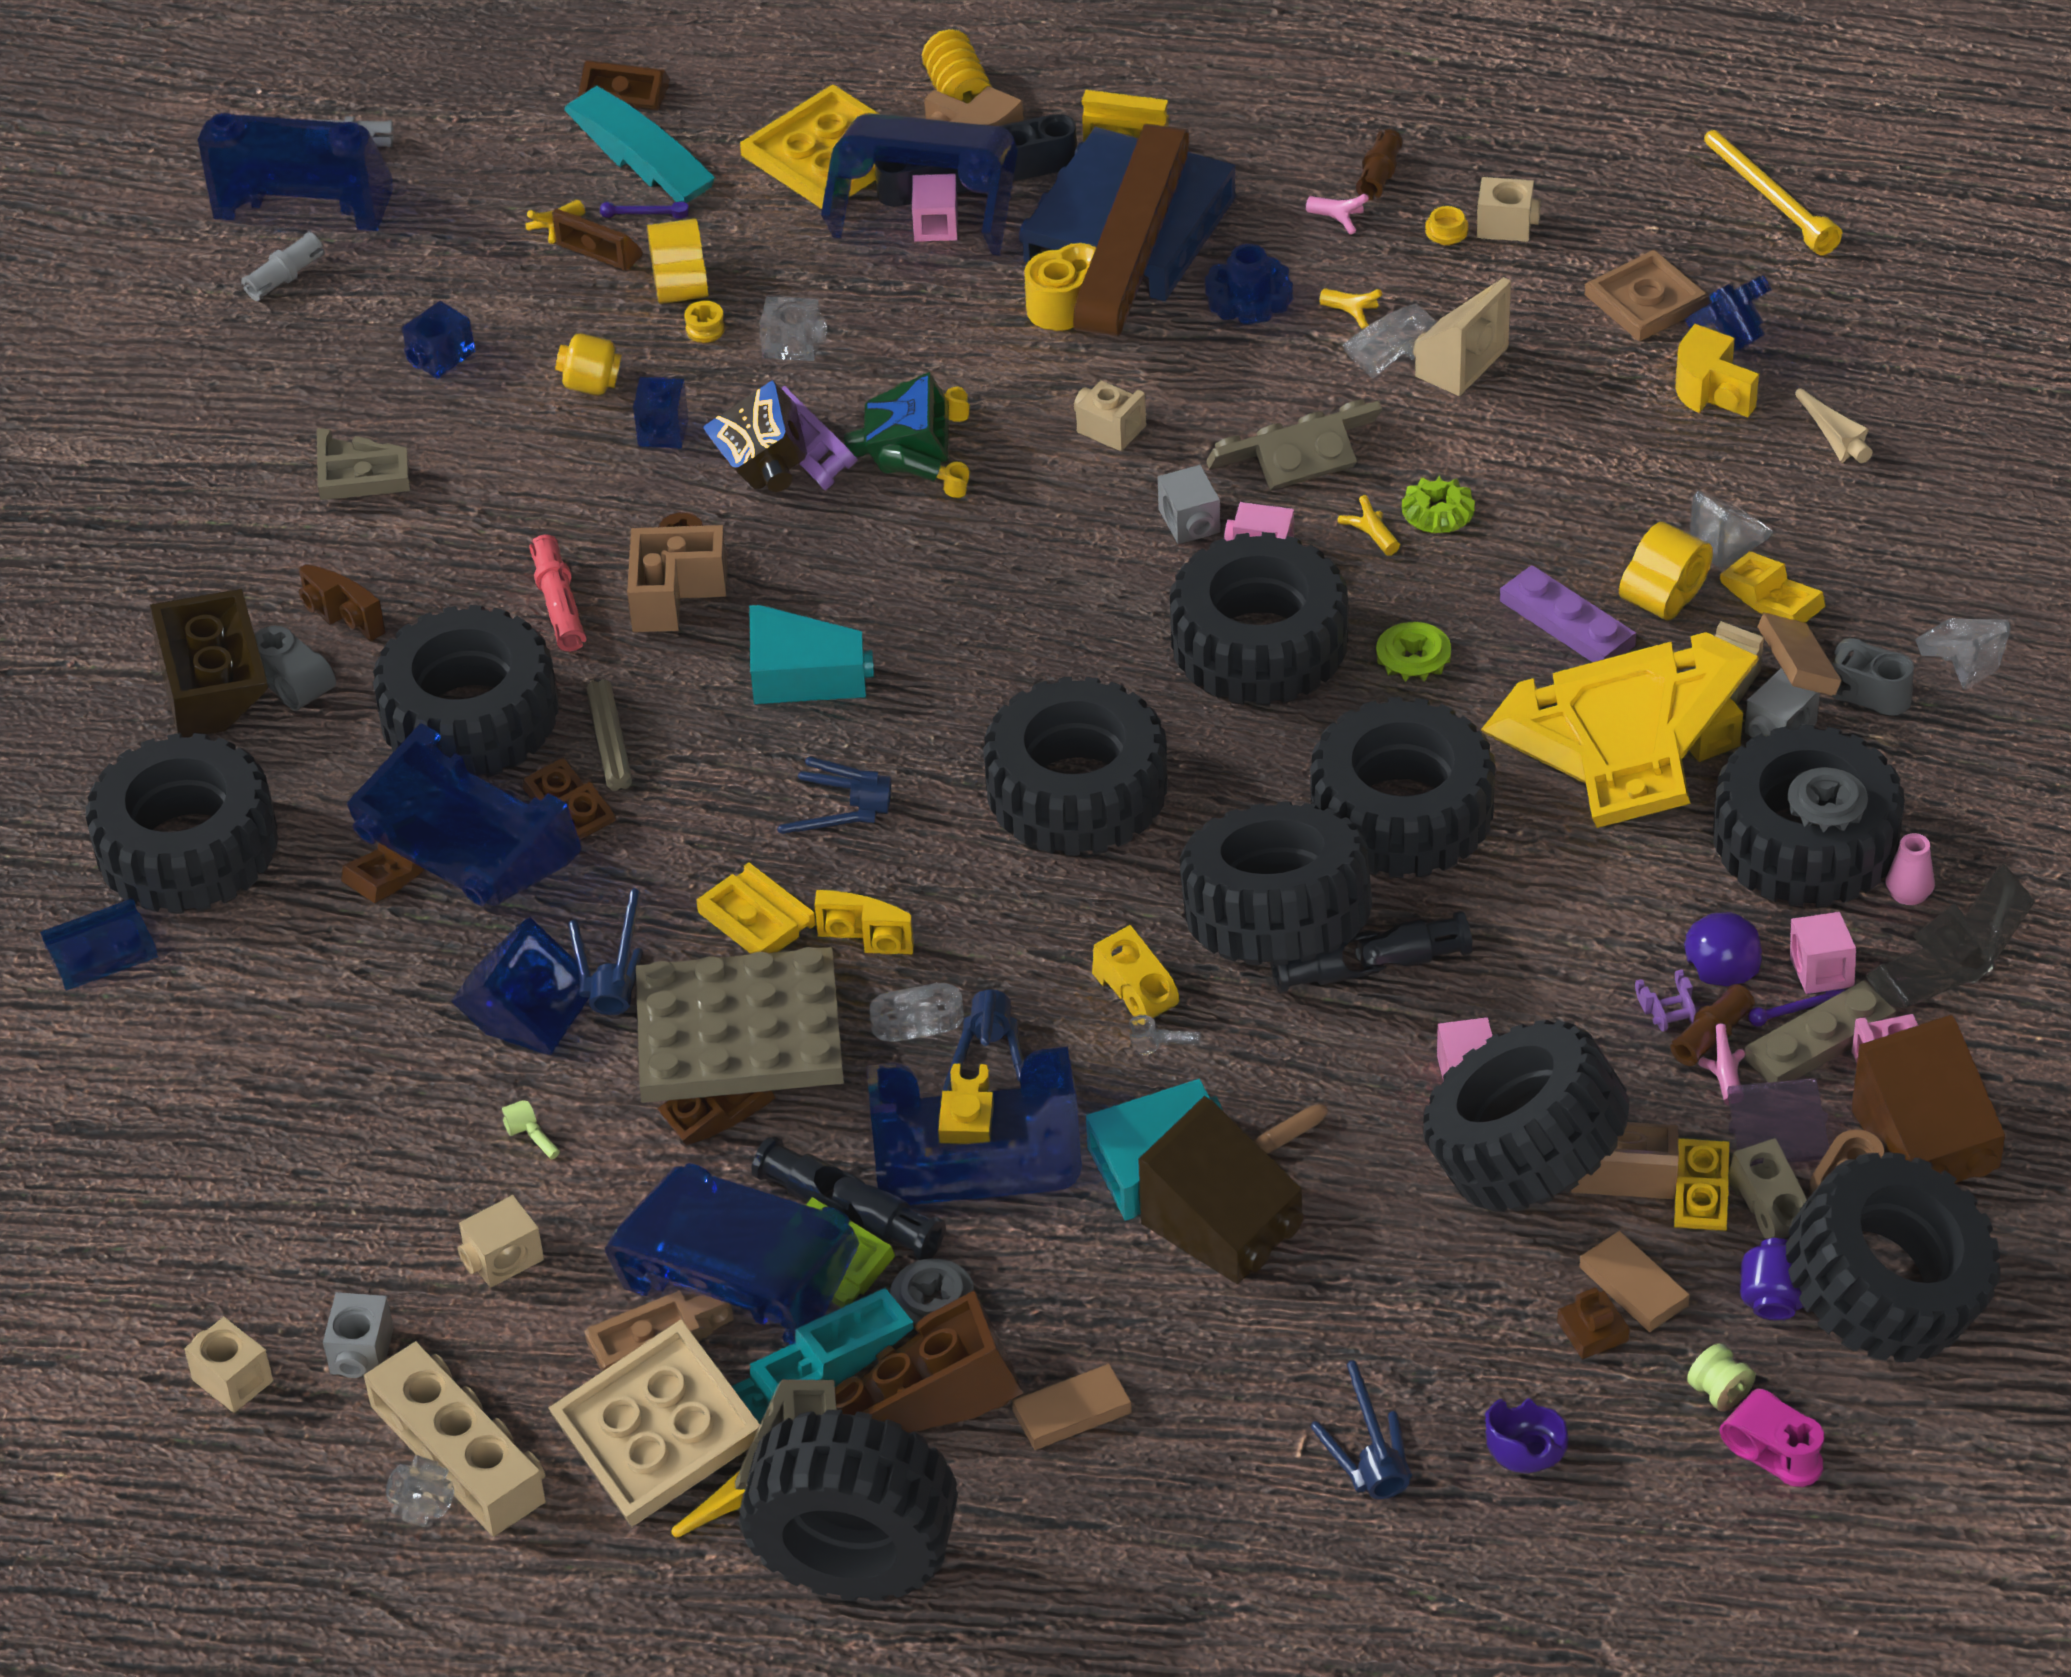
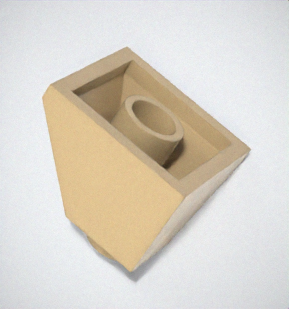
(1465, 340)

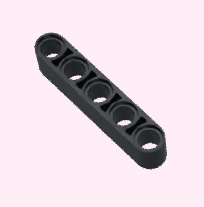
(1042, 149)

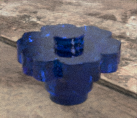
(1249, 286)
(1734, 312)

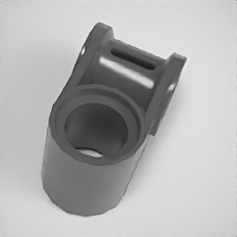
(292, 667)
(1874, 677)

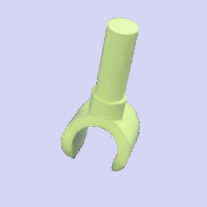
(521, 1118)

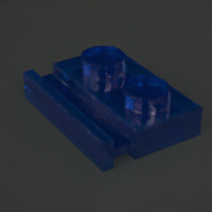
(99, 944)

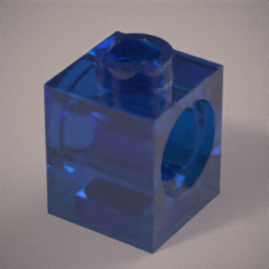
(438, 339)
(660, 412)

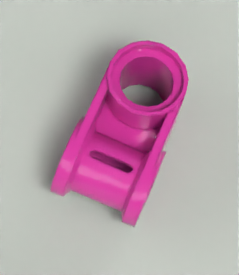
(1771, 1434)

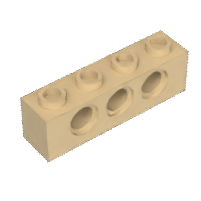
(449, 1427)

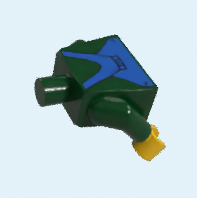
(910, 432)

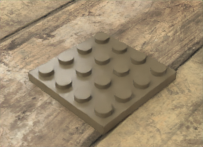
(738, 1024)

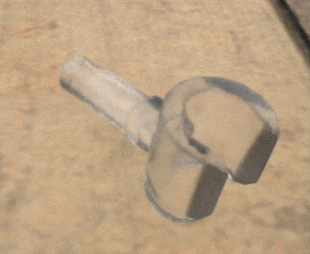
(1147, 1038)

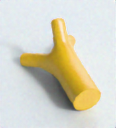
(545, 219)
(1351, 303)
(1372, 525)

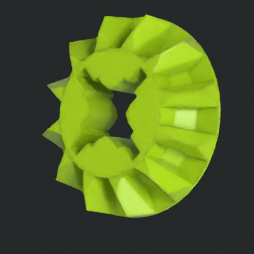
(1443, 516)
(1413, 638)

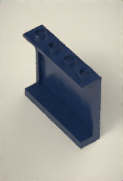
(1086, 190)

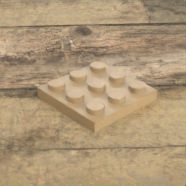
(656, 1422)

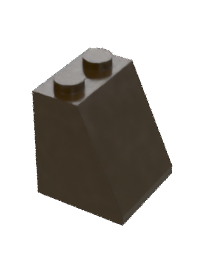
(1217, 1193)

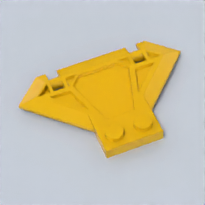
(1625, 722)

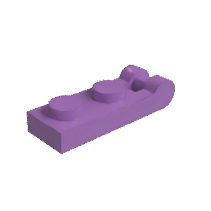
(818, 442)

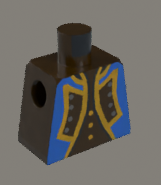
(761, 437)

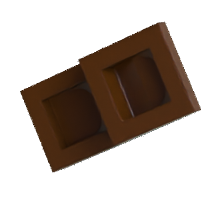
(379, 873)

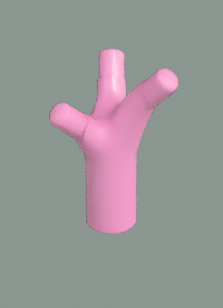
(1338, 209)
(1726, 1065)

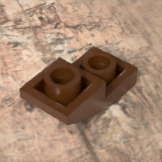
(340, 597)
(583, 801)
(706, 1116)

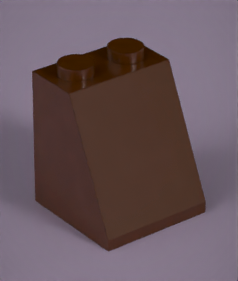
(1928, 1100)

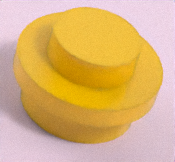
(1447, 225)

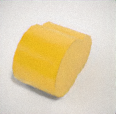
(677, 261)
(1054, 284)
(1666, 570)

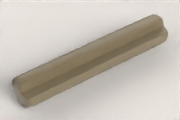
(609, 735)

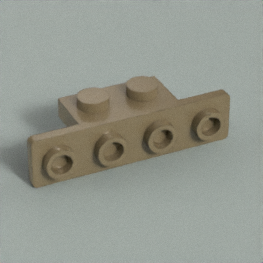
(1301, 450)

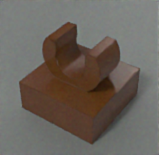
(1593, 1323)

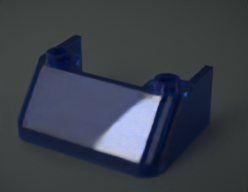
(979, 152)

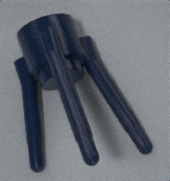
(868, 792)
(612, 983)
(989, 1022)
(1381, 1468)

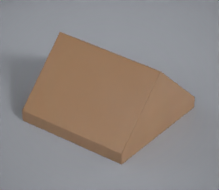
(1639, 1166)

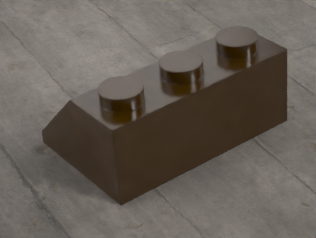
(208, 660)

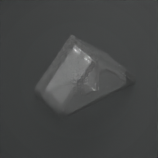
(1726, 528)

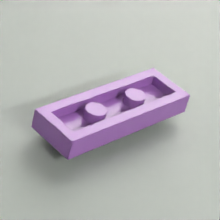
(1566, 615)

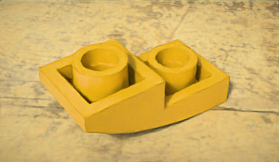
(851, 915)
(1702, 1185)

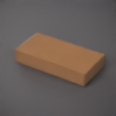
(1634, 1281)
(1071, 1406)

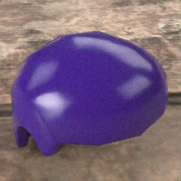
(1724, 949)
(1525, 1436)

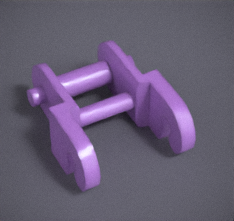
(1651, 1003)

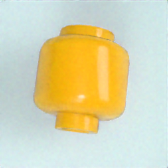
(588, 364)

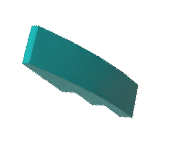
(640, 143)
(828, 1348)

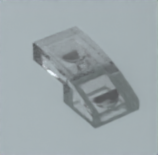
(1388, 339)

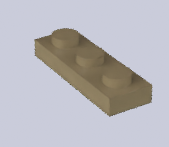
(1816, 1034)

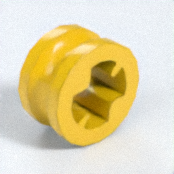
(704, 331)

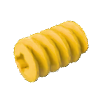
(954, 65)

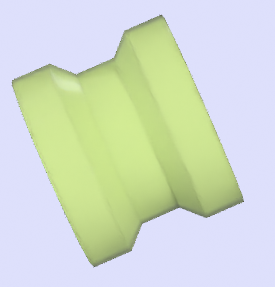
(1721, 1377)

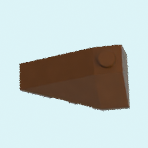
(938, 1376)

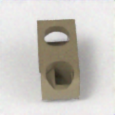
(1768, 1187)

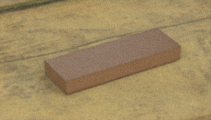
(1799, 654)

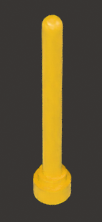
(1819, 232)

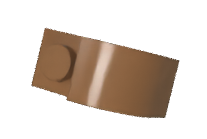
(987, 108)

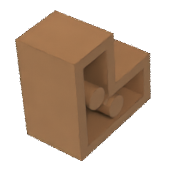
(673, 566)

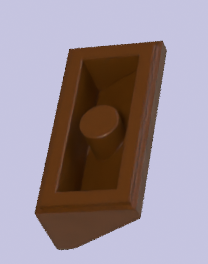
(634, 85)
(595, 240)

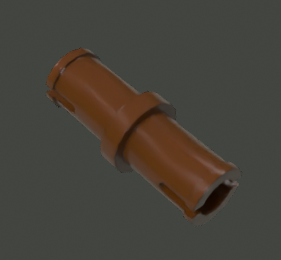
(1379, 164)
(1702, 1032)

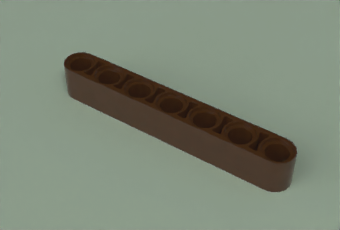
(1131, 230)

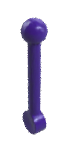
(678, 210)
(1759, 1016)

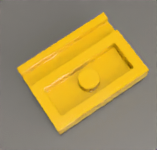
(1121, 112)
(755, 911)

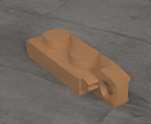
(630, 1330)

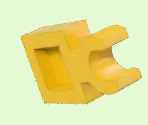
(967, 1109)

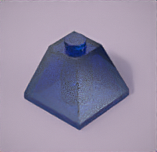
(524, 990)

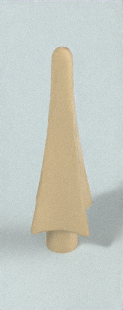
(1842, 433)

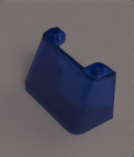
(293, 158)
(461, 824)
(1030, 1145)
(734, 1247)

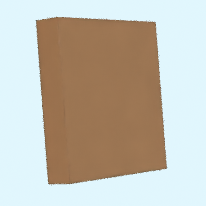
(1646, 295)

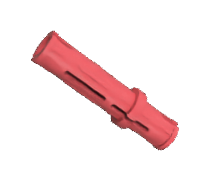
(553, 579)

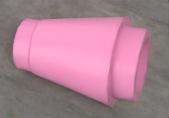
(1911, 871)

